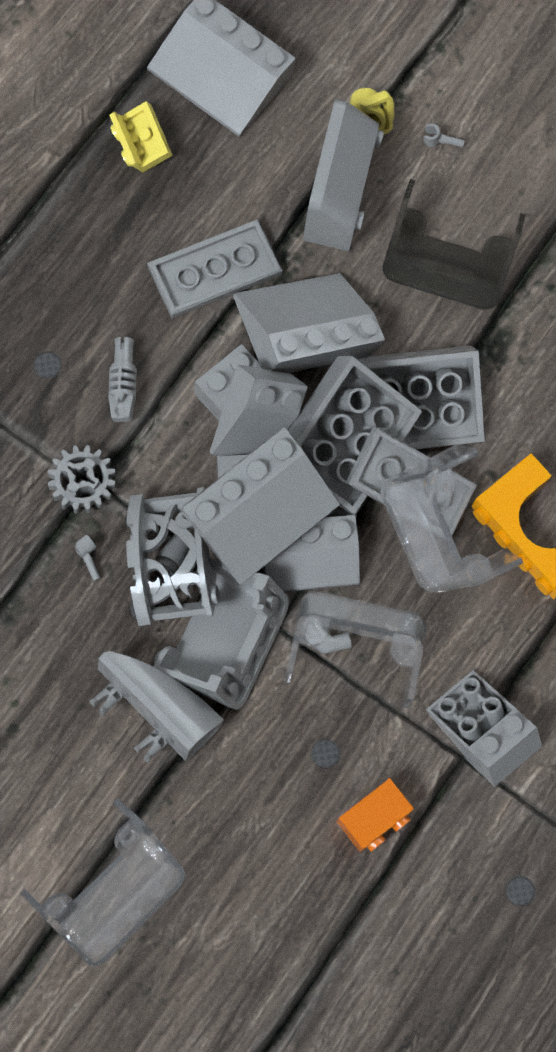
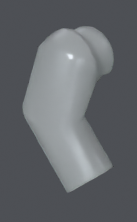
(334, 643)

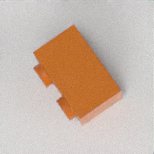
(375, 815)

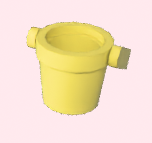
(370, 102)

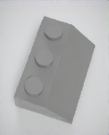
(319, 558)

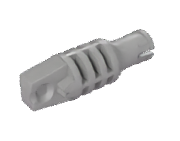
(122, 381)

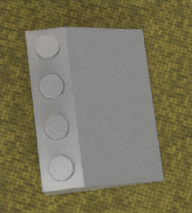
(222, 64)
(308, 323)
(445, 389)
(340, 419)
(260, 506)

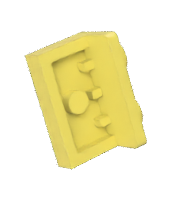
(140, 137)

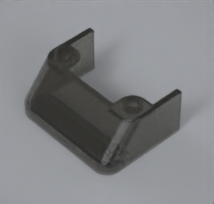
(445, 267)

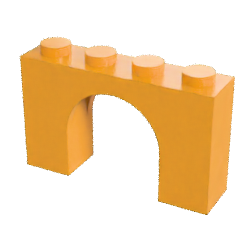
(500, 511)

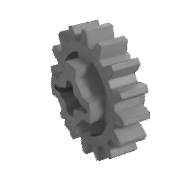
(91, 487)

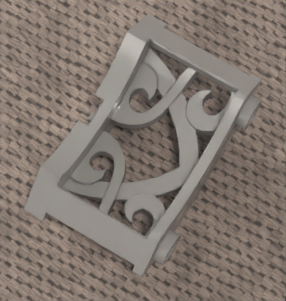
(146, 516)

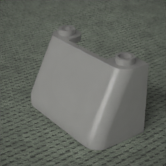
(227, 650)

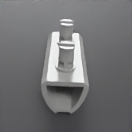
(166, 704)

